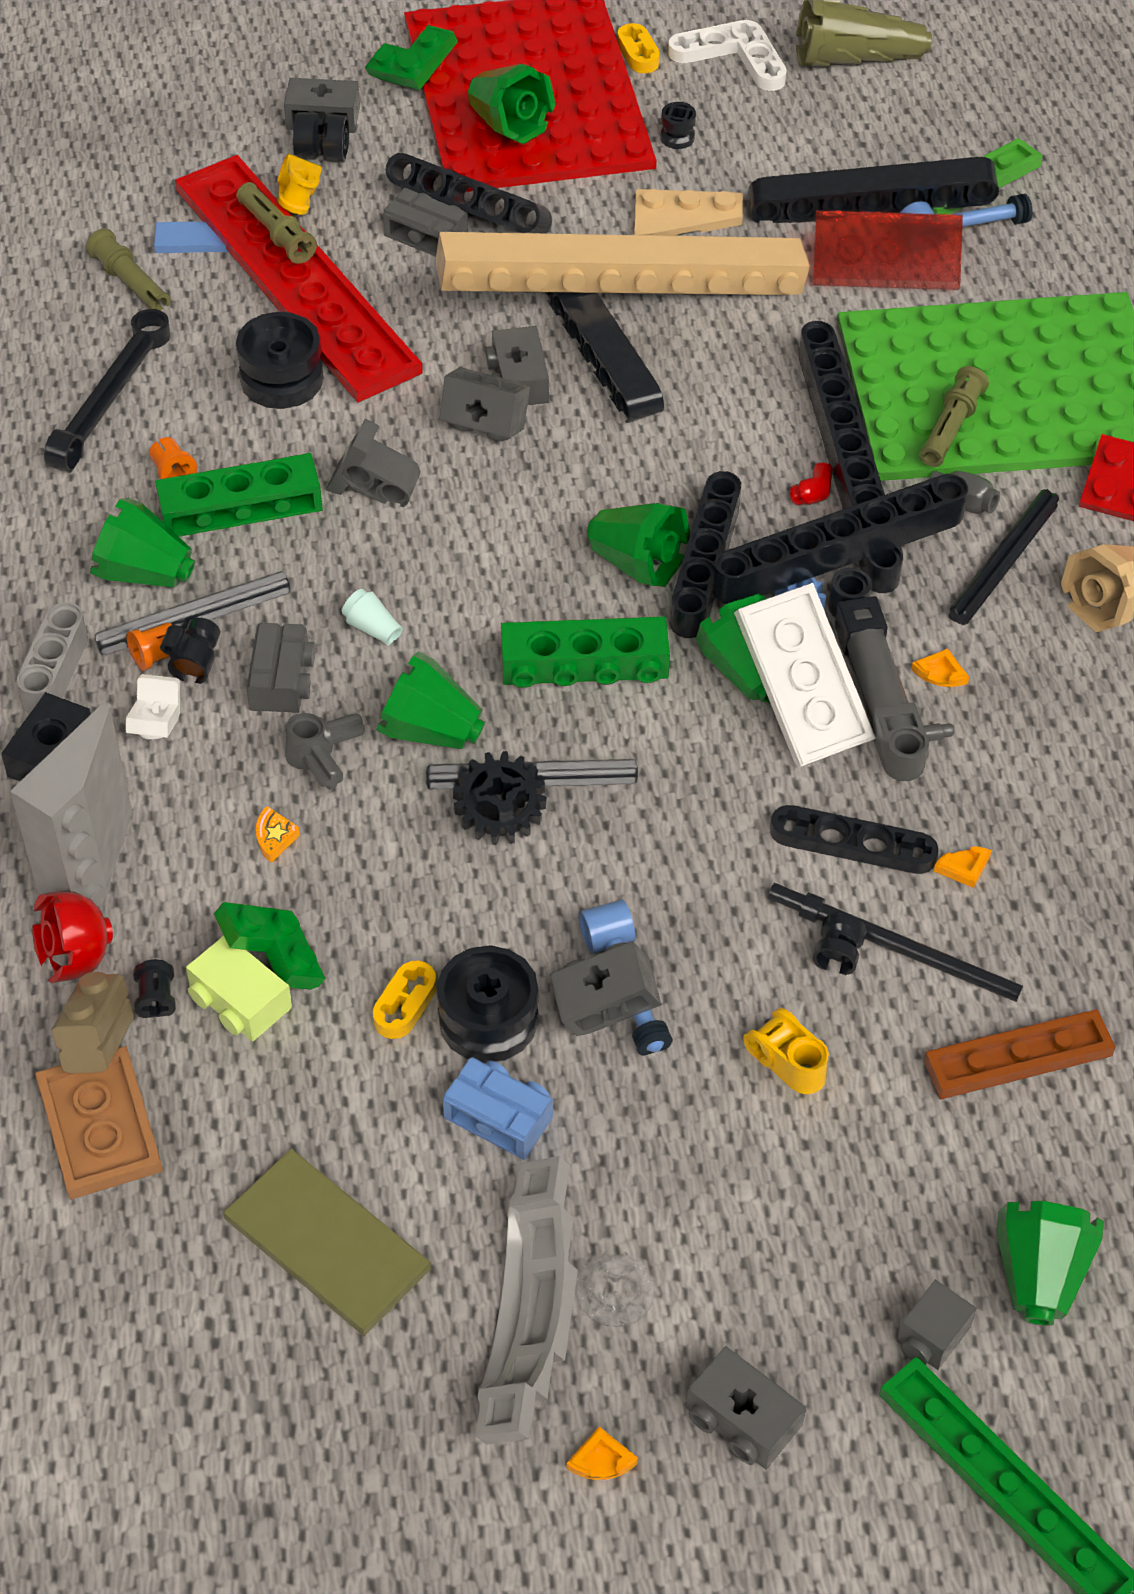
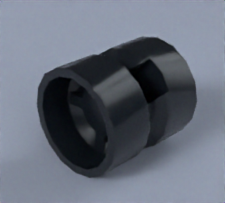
(309, 133)

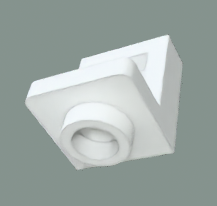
(155, 708)

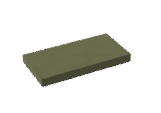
(327, 1241)

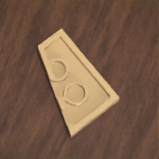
(685, 211)

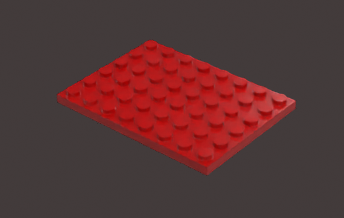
(596, 112)

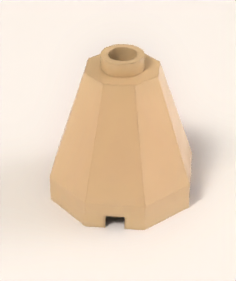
(1103, 579)

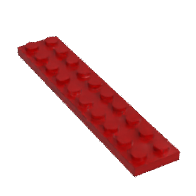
(353, 336)

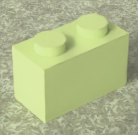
(238, 989)

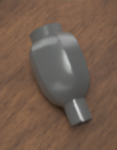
(980, 494)

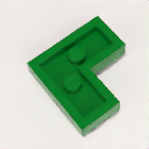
(413, 65)
(276, 934)

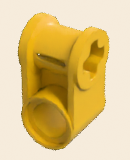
(297, 183)
(786, 1045)

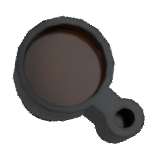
(191, 650)

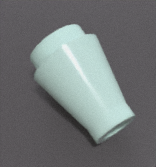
(370, 616)

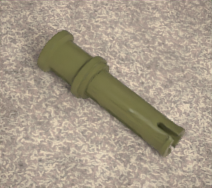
(283, 229)
(120, 262)
(958, 405)

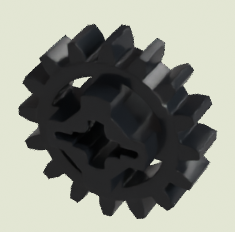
(515, 787)

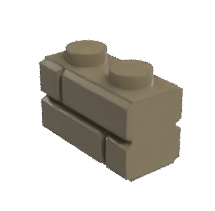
(93, 1023)

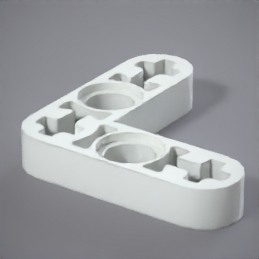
(734, 39)

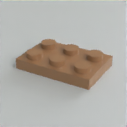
(99, 1126)

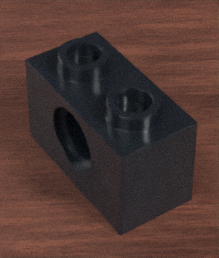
(41, 733)

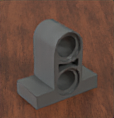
(375, 469)

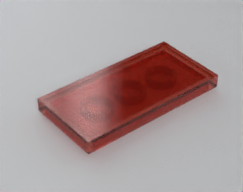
(887, 250)

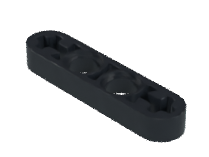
(855, 833)

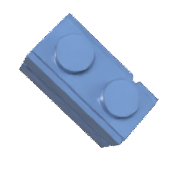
(498, 1107)

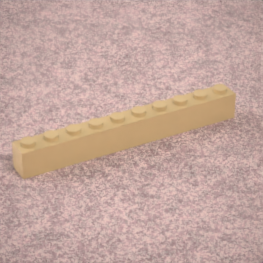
(620, 263)

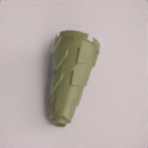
(852, 34)

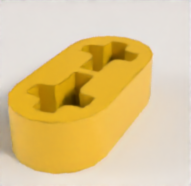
(631, 50)
(396, 994)

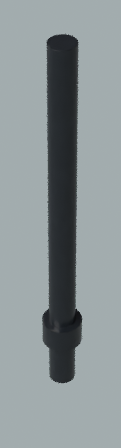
(813, 907)

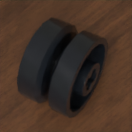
(279, 360)
(488, 1003)

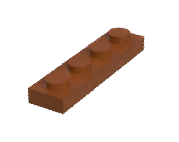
(1019, 1054)

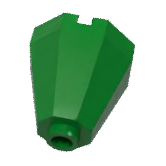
(513, 100)
(639, 534)
(140, 549)
(727, 649)
(430, 708)
(1046, 1256)

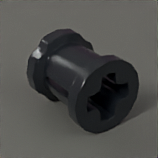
(143, 976)

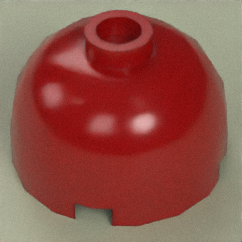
(71, 927)

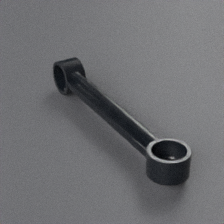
(66, 446)

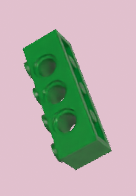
(240, 495)
(585, 651)

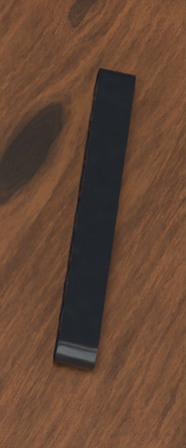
(845, 438)

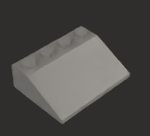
(76, 810)

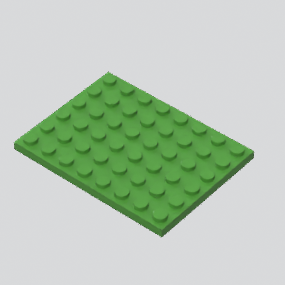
(1053, 372)

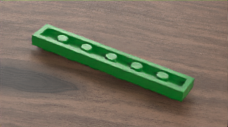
(1006, 1482)

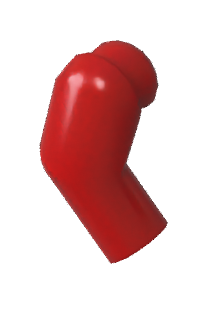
(815, 488)

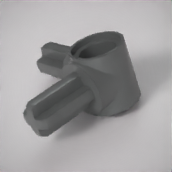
(312, 740)

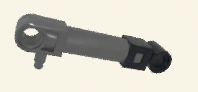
(862, 632)

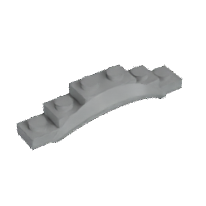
(533, 1303)

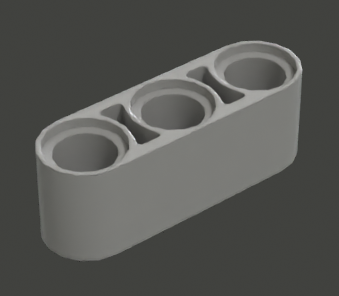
(53, 654)

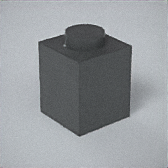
(935, 1325)

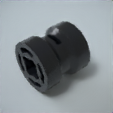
(678, 125)
(841, 939)

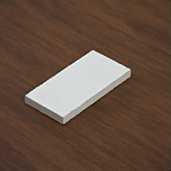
(804, 675)

